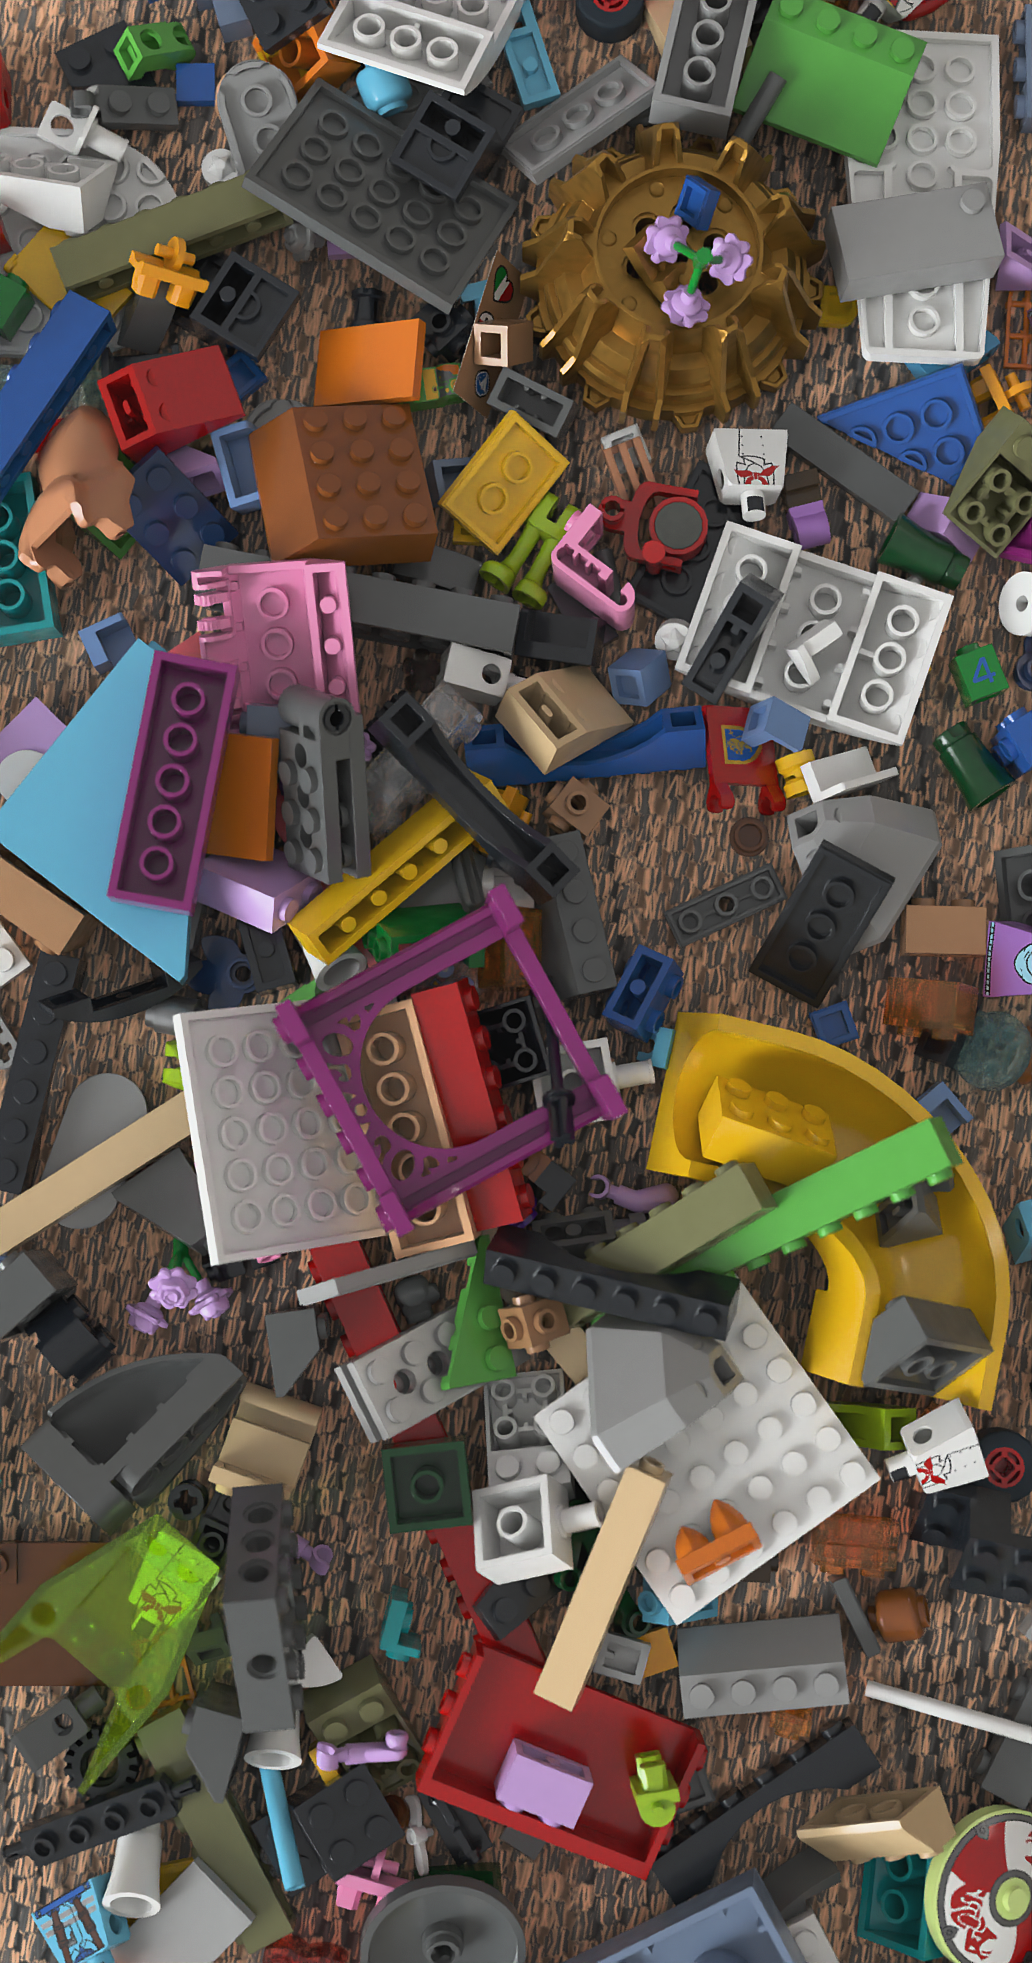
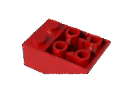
(170, 400)

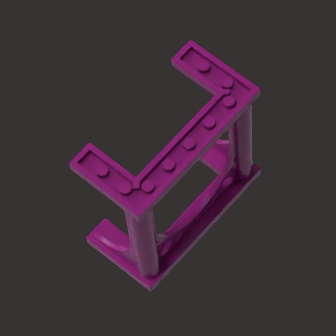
(379, 984)

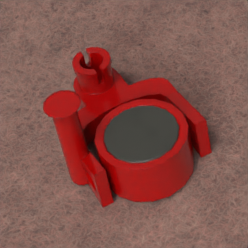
(675, 527)

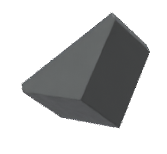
(909, 1219)

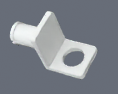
(85, 133)

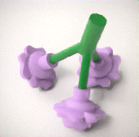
(728, 262)
(175, 1289)

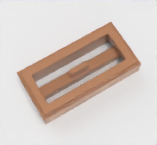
(644, 464)

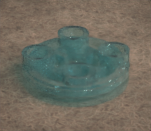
(995, 1052)

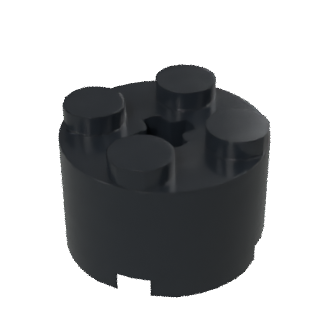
(71, 1340)

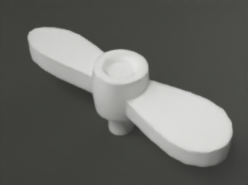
(418, 1834)

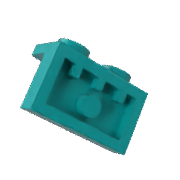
(395, 1627)

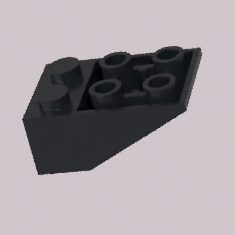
(516, 1041)

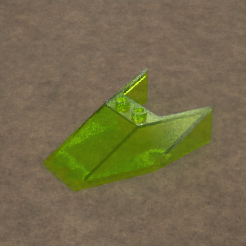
(125, 1619)

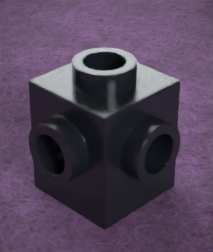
(445, 332)

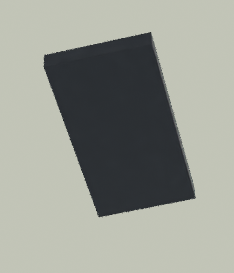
(677, 594)
(821, 923)

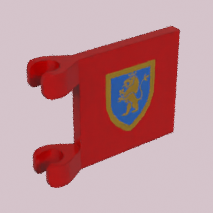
(738, 763)

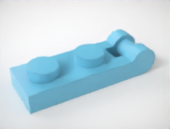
(530, 63)

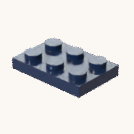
(173, 516)

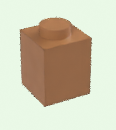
(503, 342)

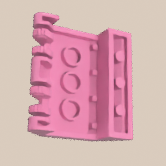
(280, 627)

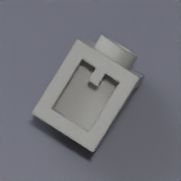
(622, 1658)

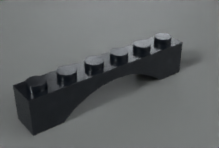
(428, 756)
(33, 1071)
(685, 1301)
(831, 1760)

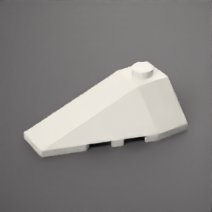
(58, 194)

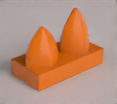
(732, 1541)

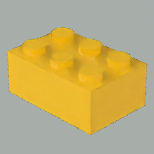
(765, 1129)

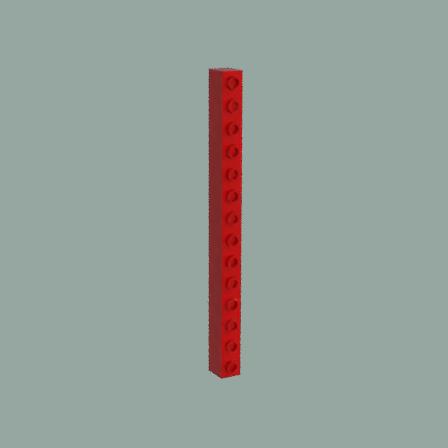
(368, 1323)

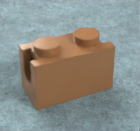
(943, 930)

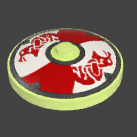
(983, 1889)

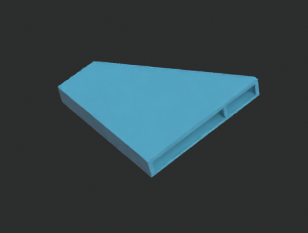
(72, 808)

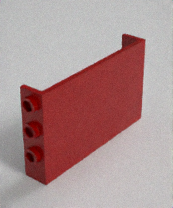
(498, 1703)

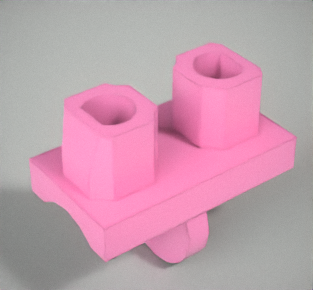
(368, 1881)

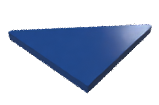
(919, 422)

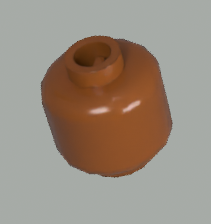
(899, 1614)

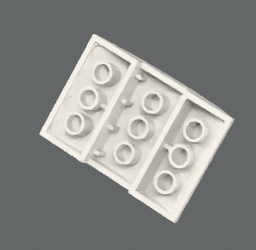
(424, 40)
(866, 675)

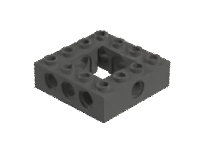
(265, 1608)

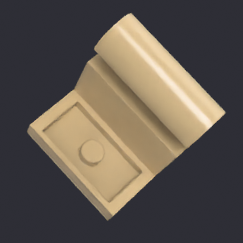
(266, 1441)

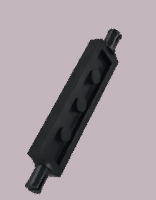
(101, 1819)

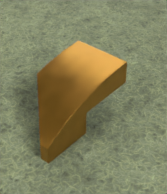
(657, 277)

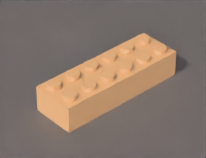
(407, 1101)

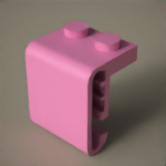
(581, 573)

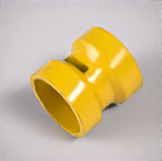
(790, 768)

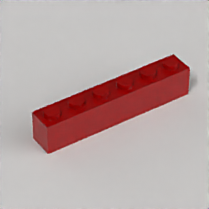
(470, 1093)

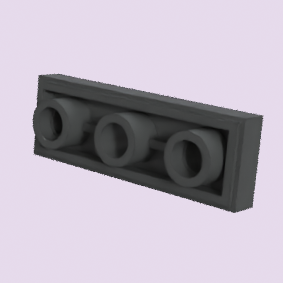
(702, 914)

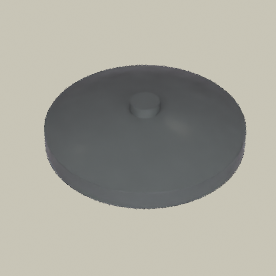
(443, 1922)

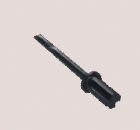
(559, 1099)

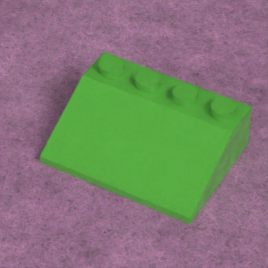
(840, 76)

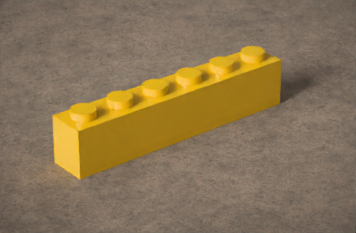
(398, 869)

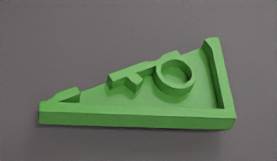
(478, 1344)

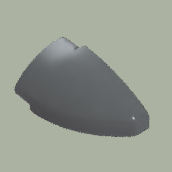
(133, 1431)

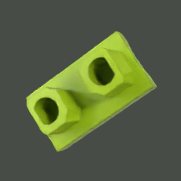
(654, 1789)

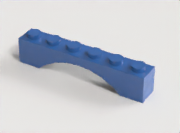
(661, 743)

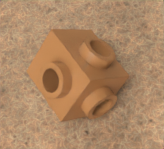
(574, 807)
(532, 1322)

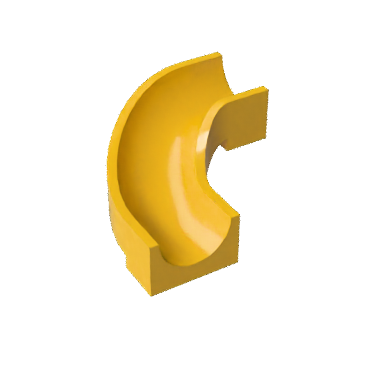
(864, 1106)

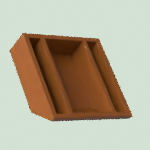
(344, 485)

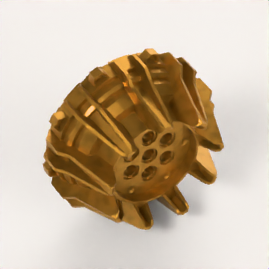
(612, 328)

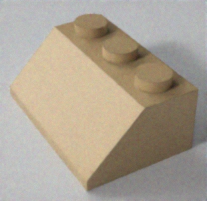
(881, 1826)

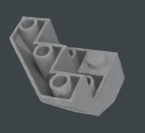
(880, 831)
(650, 1384)

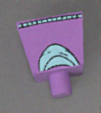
(1008, 960)

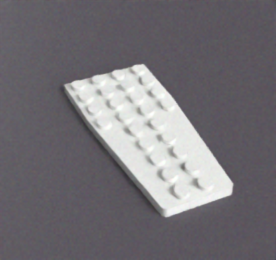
(939, 141)

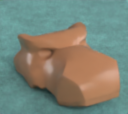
(78, 477)

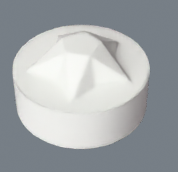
(218, 166)
(671, 637)

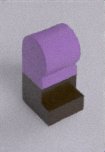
(805, 509)

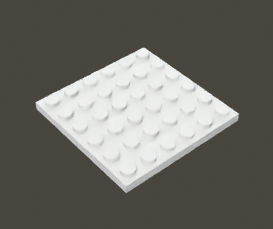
(262, 1143)
(762, 1449)

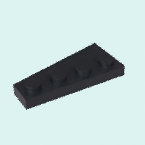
(510, 1604)

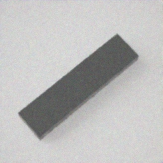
(845, 464)

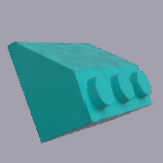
(894, 1906)

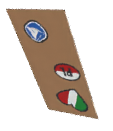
(499, 300)

